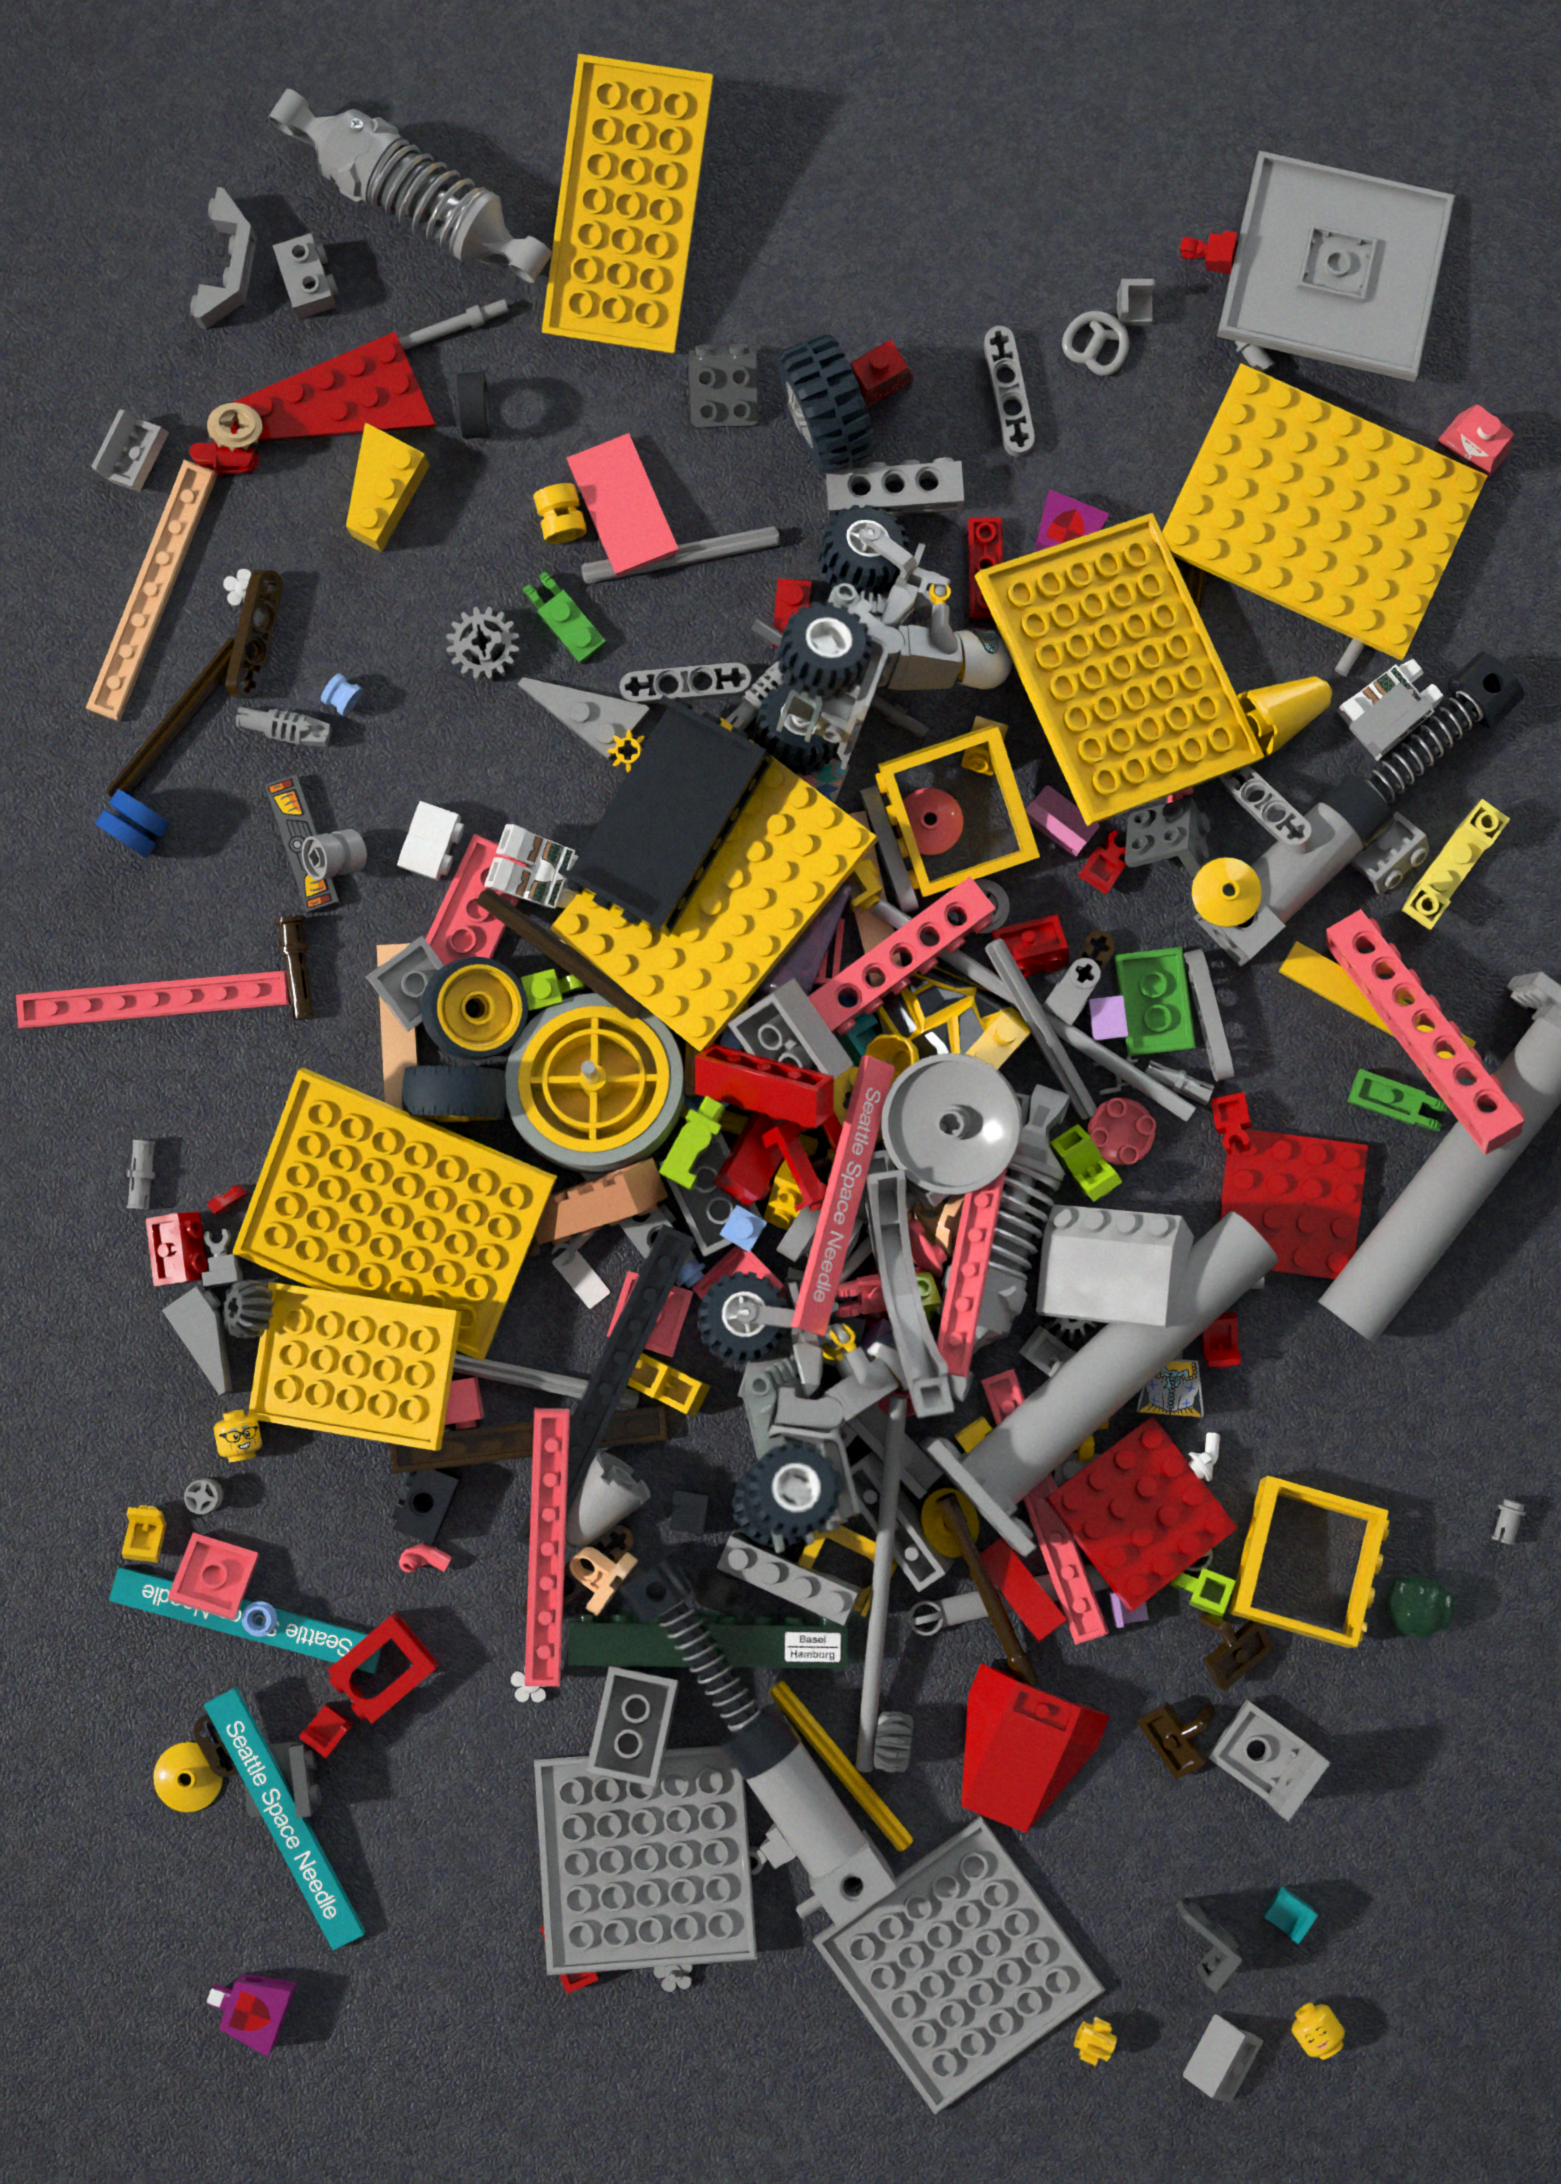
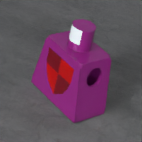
(1067, 520)
(253, 2009)

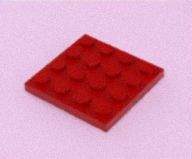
(1298, 1198)
(1141, 1513)

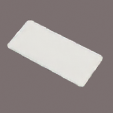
(581, 1278)

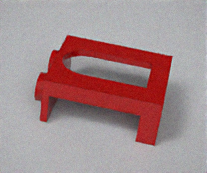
(797, 1160)
(412, 1647)

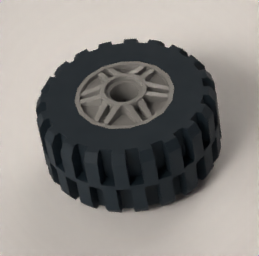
(826, 403)

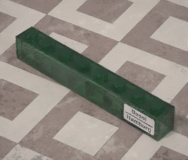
(745, 1643)

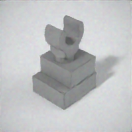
(223, 1268)
(774, 1849)

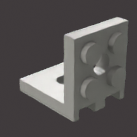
(1283, 1772)

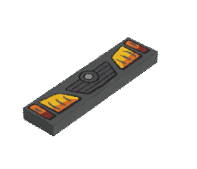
(295, 826)

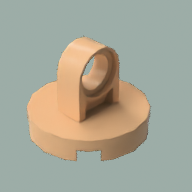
(945, 1224)
(604, 1579)

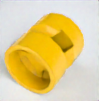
(561, 519)

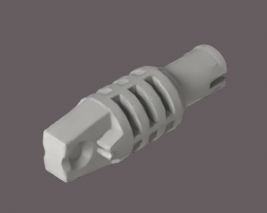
(754, 696)
(285, 726)

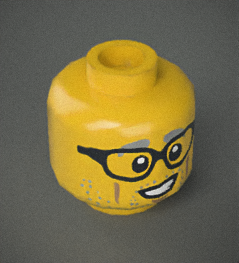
(237, 1436)

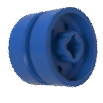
(132, 823)

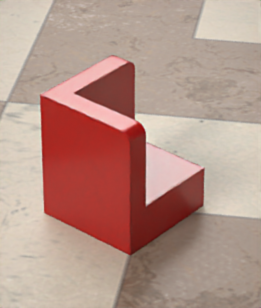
(326, 1730)

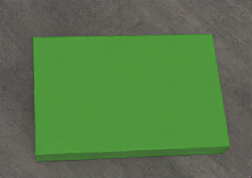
(1155, 1001)

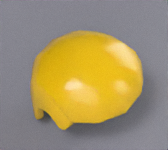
(895, 1051)

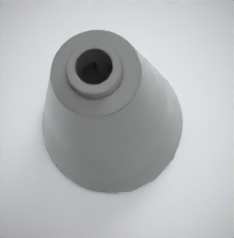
(603, 1500)

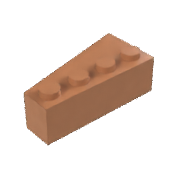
(601, 1201)

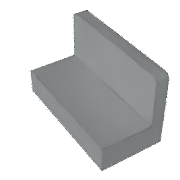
(1389, 719)
(1222, 2059)

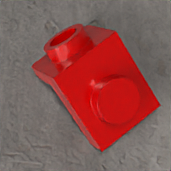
(1220, 1342)

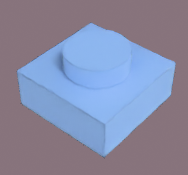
(743, 1228)

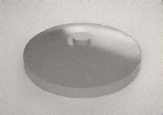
(951, 1123)

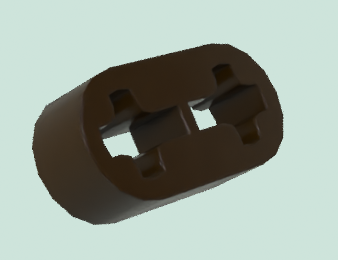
(208, 1749)

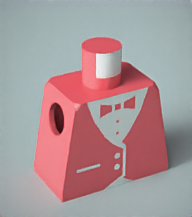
(1478, 439)

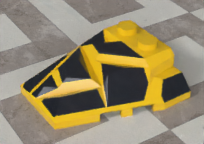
(954, 1016)

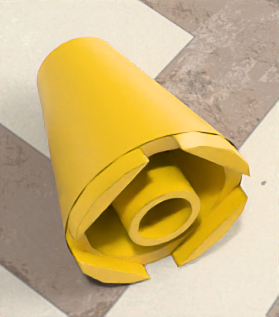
(1284, 710)

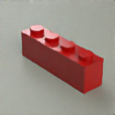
(764, 1085)
(750, 1163)

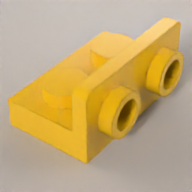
(783, 1199)

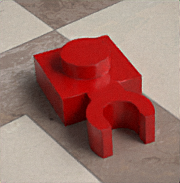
(1103, 865)
(1232, 1117)

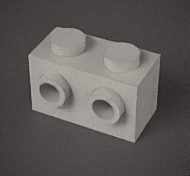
(305, 275)

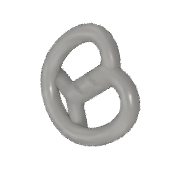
(1089, 356)

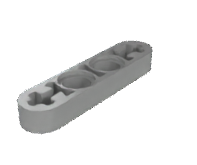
(1009, 391)
(685, 678)
(1269, 803)
(889, 849)
(1208, 1015)

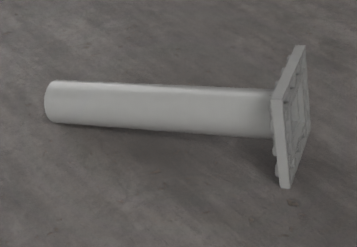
(1453, 1178)
(1099, 1382)

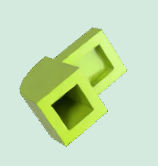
(1085, 1163)

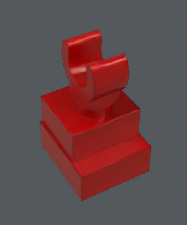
(1218, 252)

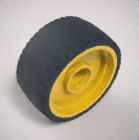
(500, 1002)
(454, 1093)

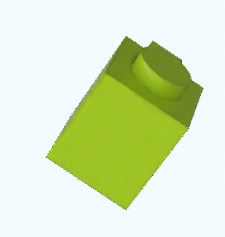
(547, 989)
(1209, 1591)

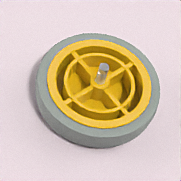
(594, 1085)

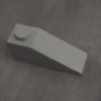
(202, 1330)

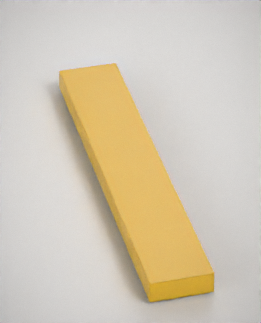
(1335, 985)

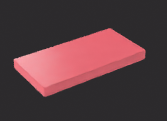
(623, 505)
(461, 924)

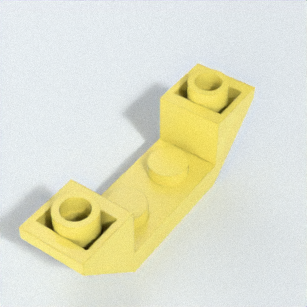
(1453, 863)

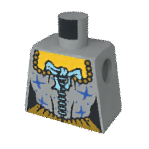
(1173, 1390)

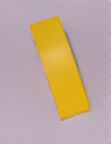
(668, 1385)

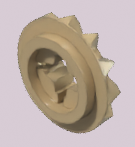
(223, 419)

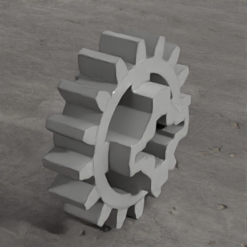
(470, 645)

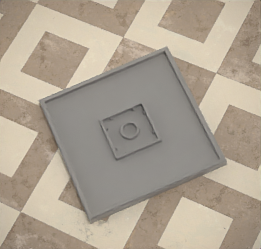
(1336, 266)

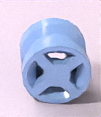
(341, 694)

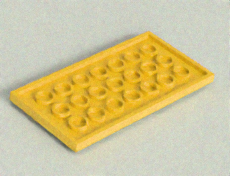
(627, 203)

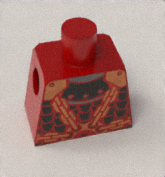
(881, 372)

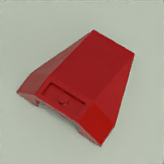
(1022, 1747)

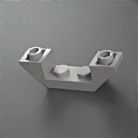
(215, 302)

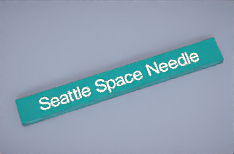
(290, 1633)
(278, 1810)

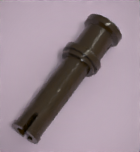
(293, 950)

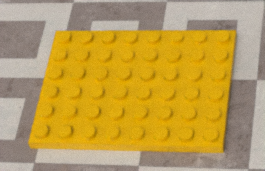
(1321, 511)
(1119, 668)
(744, 917)
(392, 1208)

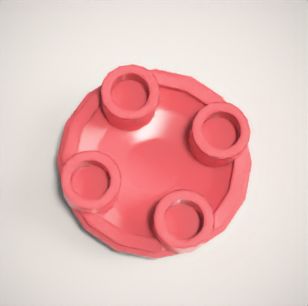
(1122, 1131)
(923, 1254)

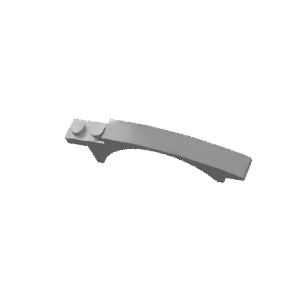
(890, 1241)

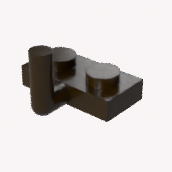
(1238, 1651)
(1174, 1740)

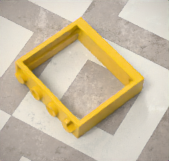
(898, 816)
(1368, 1564)

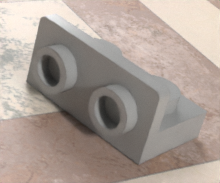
(1392, 854)

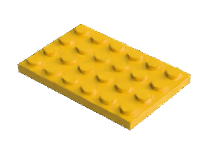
(356, 1366)

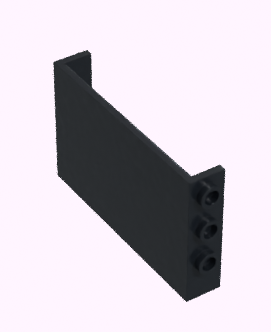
(669, 817)

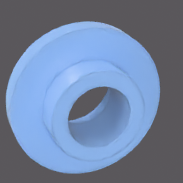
(690, 1273)
(250, 1624)

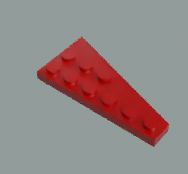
(342, 394)

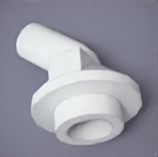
(1203, 1463)

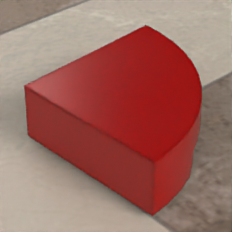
(221, 1204)

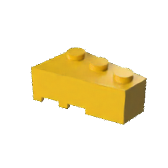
(383, 486)

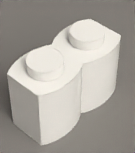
(430, 841)

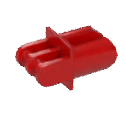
(223, 459)

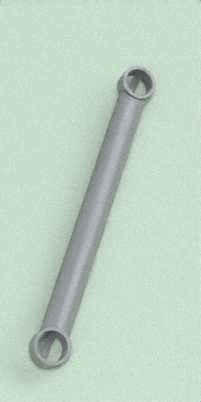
(970, 1606)

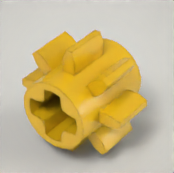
(622, 744)
(1095, 2041)

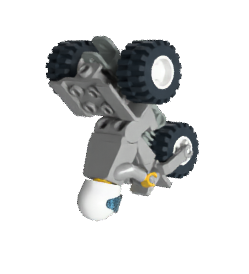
(855, 644)
(800, 1468)

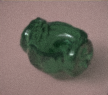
(1419, 1606)

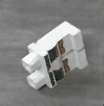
(1404, 674)
(541, 880)

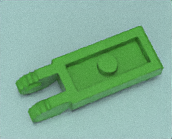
(566, 620)
(1394, 1099)

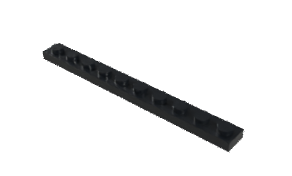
(620, 1356)

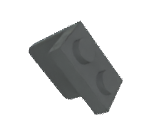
(723, 386)
(1168, 832)
(298, 1766)
(1220, 1963)

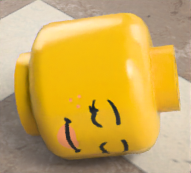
(1318, 2030)

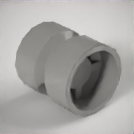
(333, 854)

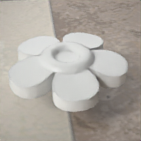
(237, 587)
(522, 1694)

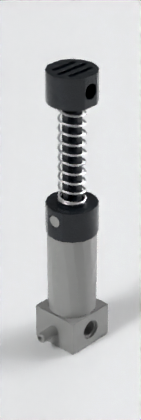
(1357, 809)
(770, 1758)

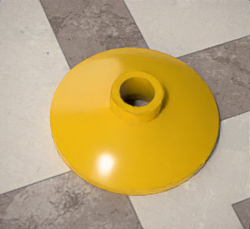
(1216, 906)
(933, 1527)
(204, 1784)

